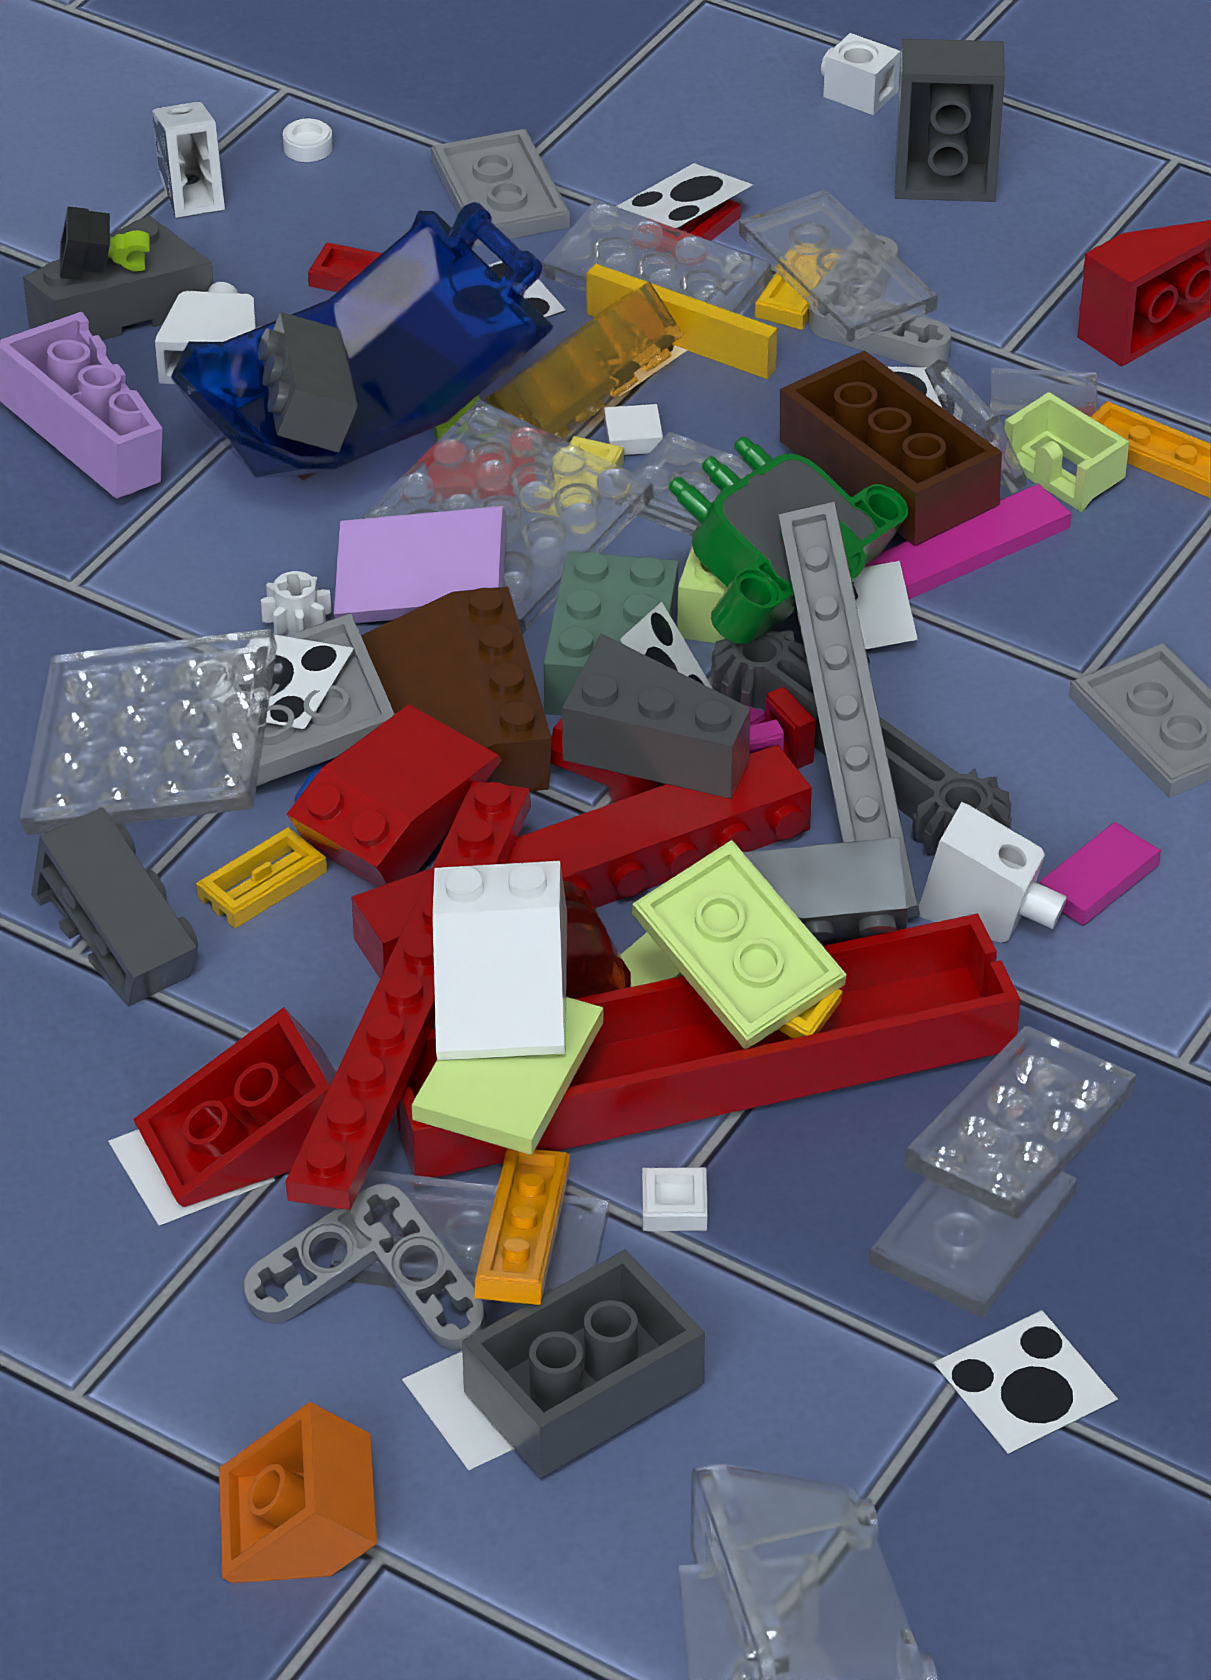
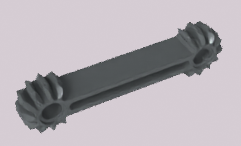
(922, 783)

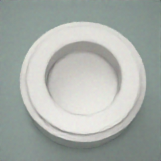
(307, 140)

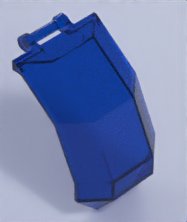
(419, 337)

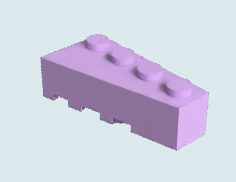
(81, 404)

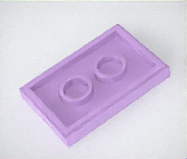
(415, 558)

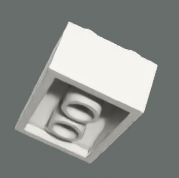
(499, 960)

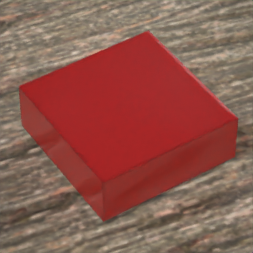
(795, 723)

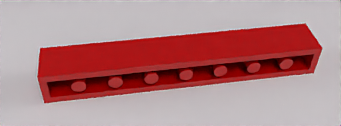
(625, 844)

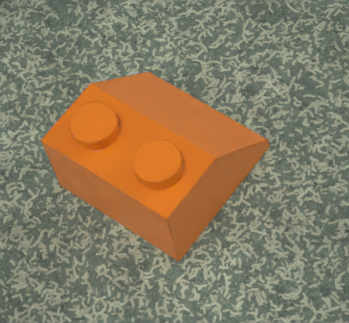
(298, 1500)

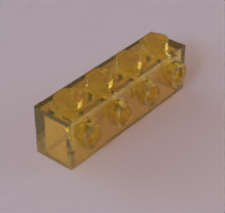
(591, 363)

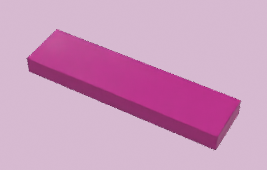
(979, 541)

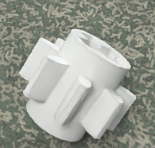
(295, 603)

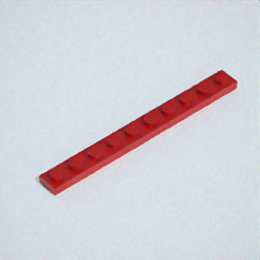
(397, 1016)

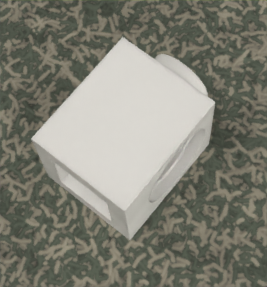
(861, 73)

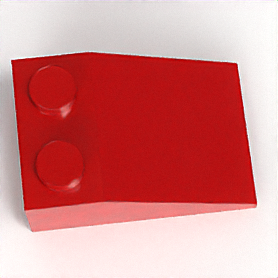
(1145, 289)
(391, 796)
(239, 1112)

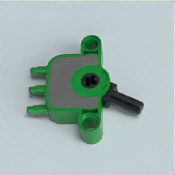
(743, 536)

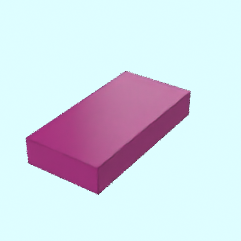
(1102, 871)

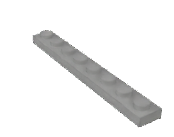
(842, 681)

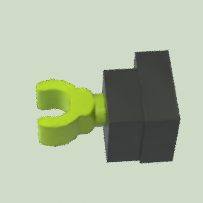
(88, 244)

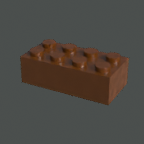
(879, 429)

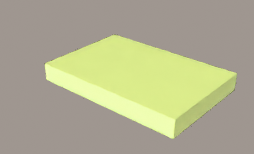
(738, 944)
(507, 1097)

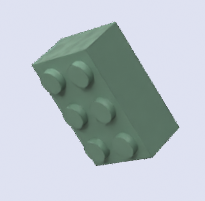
(600, 597)

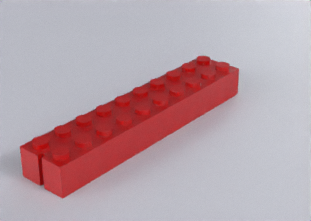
(668, 1060)

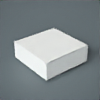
(633, 428)
(674, 1199)

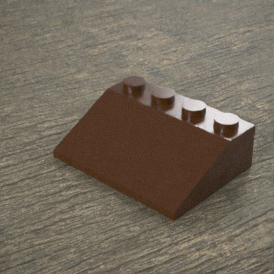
(472, 672)

